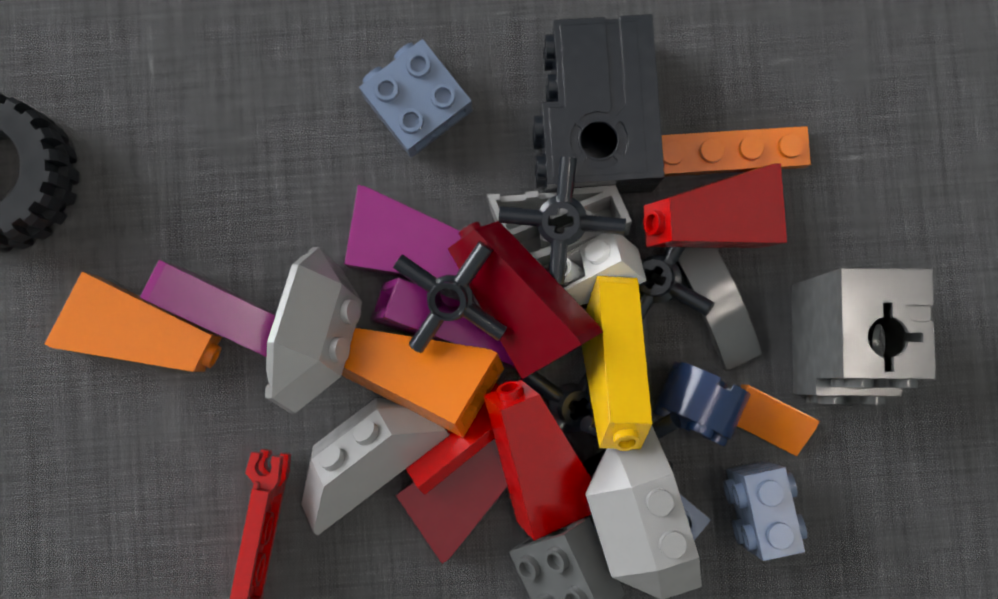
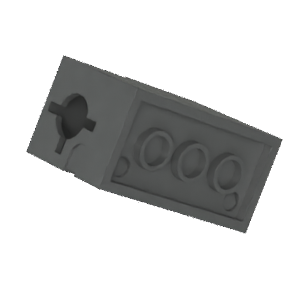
(839, 328)

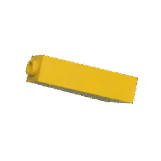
(618, 365)

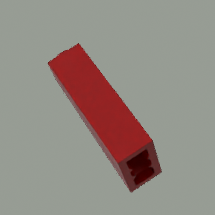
(723, 214)
(537, 461)

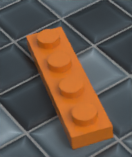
(735, 150)

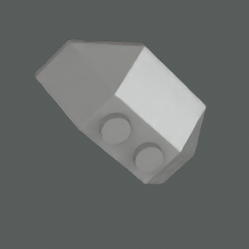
(310, 331)
(363, 458)
(643, 521)

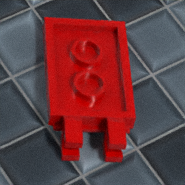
(260, 522)

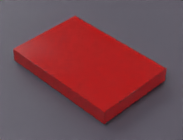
(451, 452)

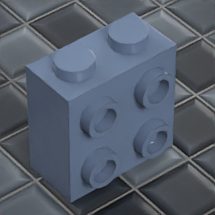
(415, 97)
(765, 510)

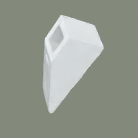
(600, 256)

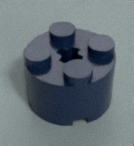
(702, 402)

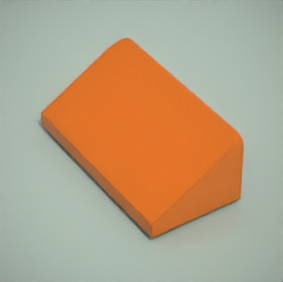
(776, 421)

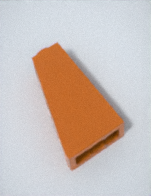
(122, 326)
(439, 384)

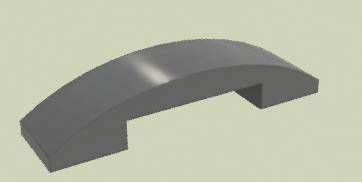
(728, 319)

